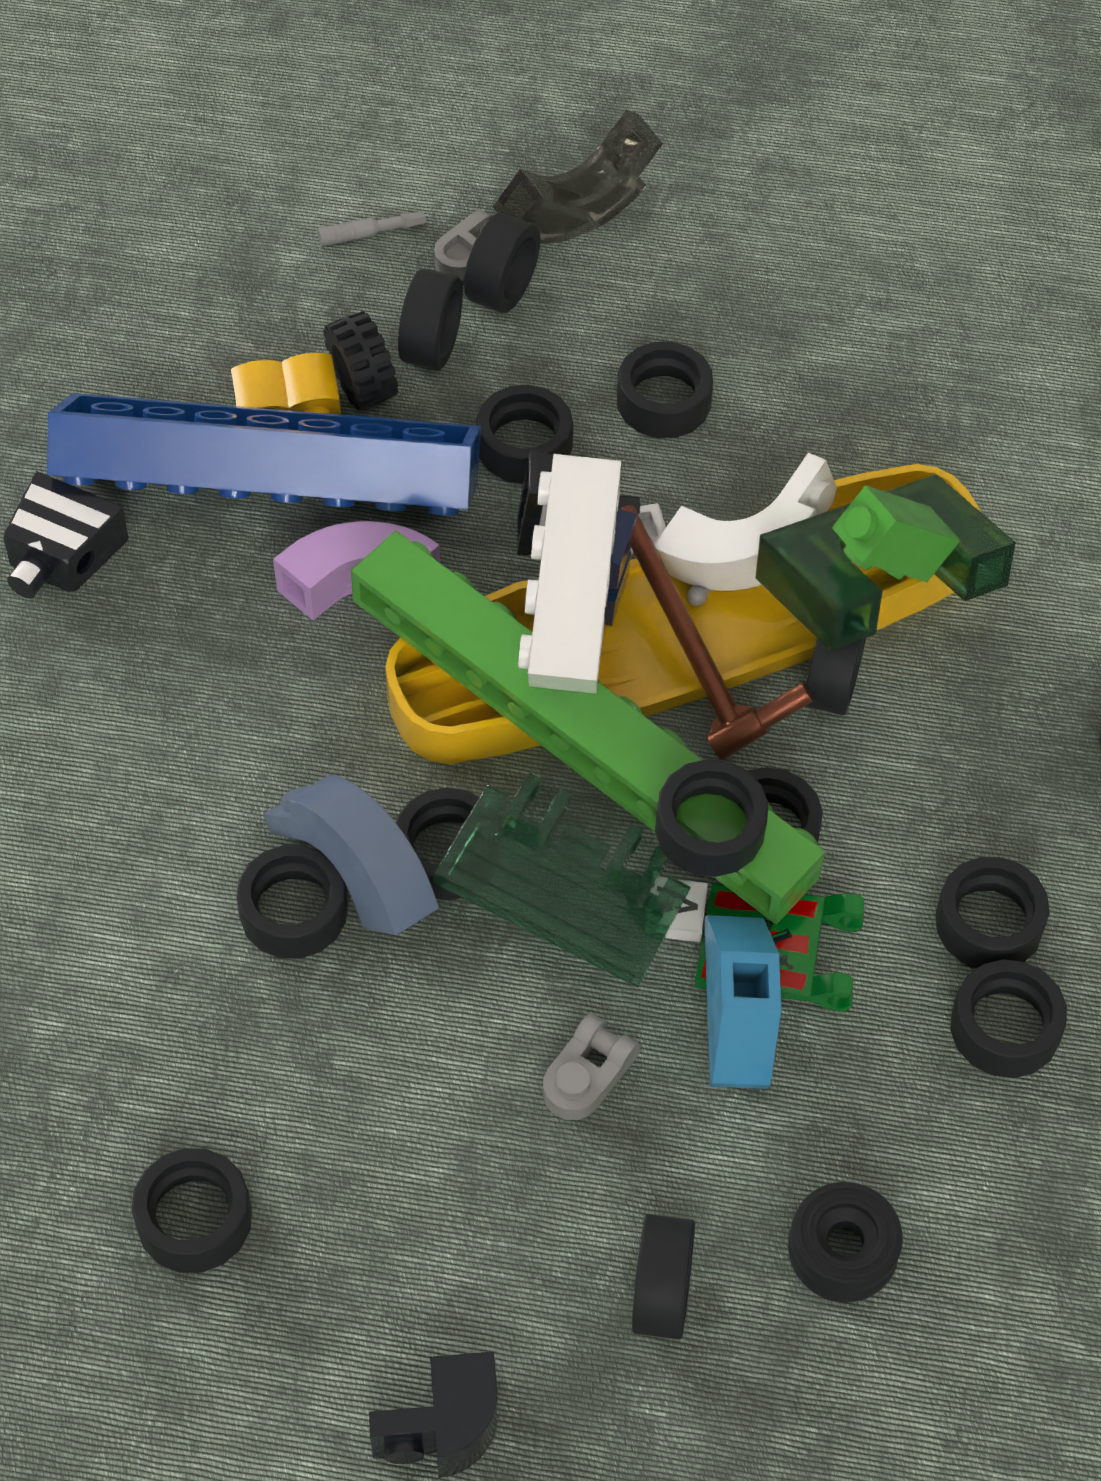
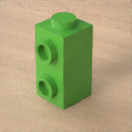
(894, 535)

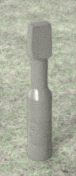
(366, 228)

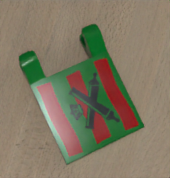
(797, 943)

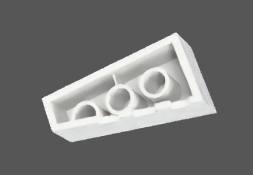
(573, 573)

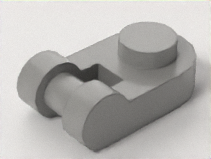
(455, 246)
(575, 1085)

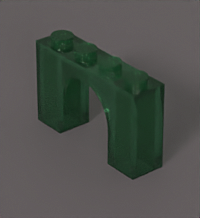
(837, 601)

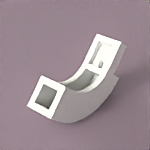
(726, 552)

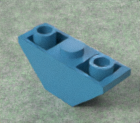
(741, 1001)

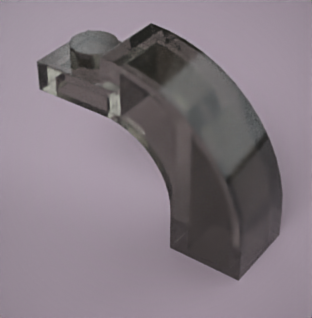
(591, 192)

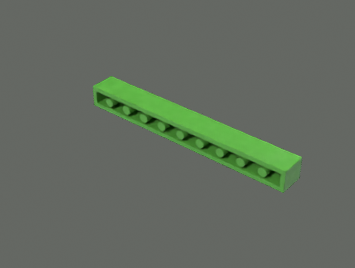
(592, 733)

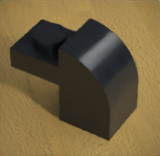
(456, 1425)

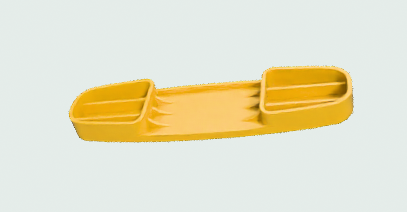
(640, 654)

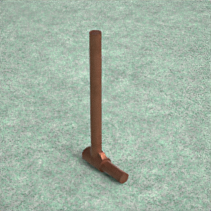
(735, 724)

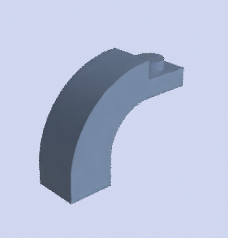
(363, 846)

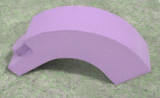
(319, 566)

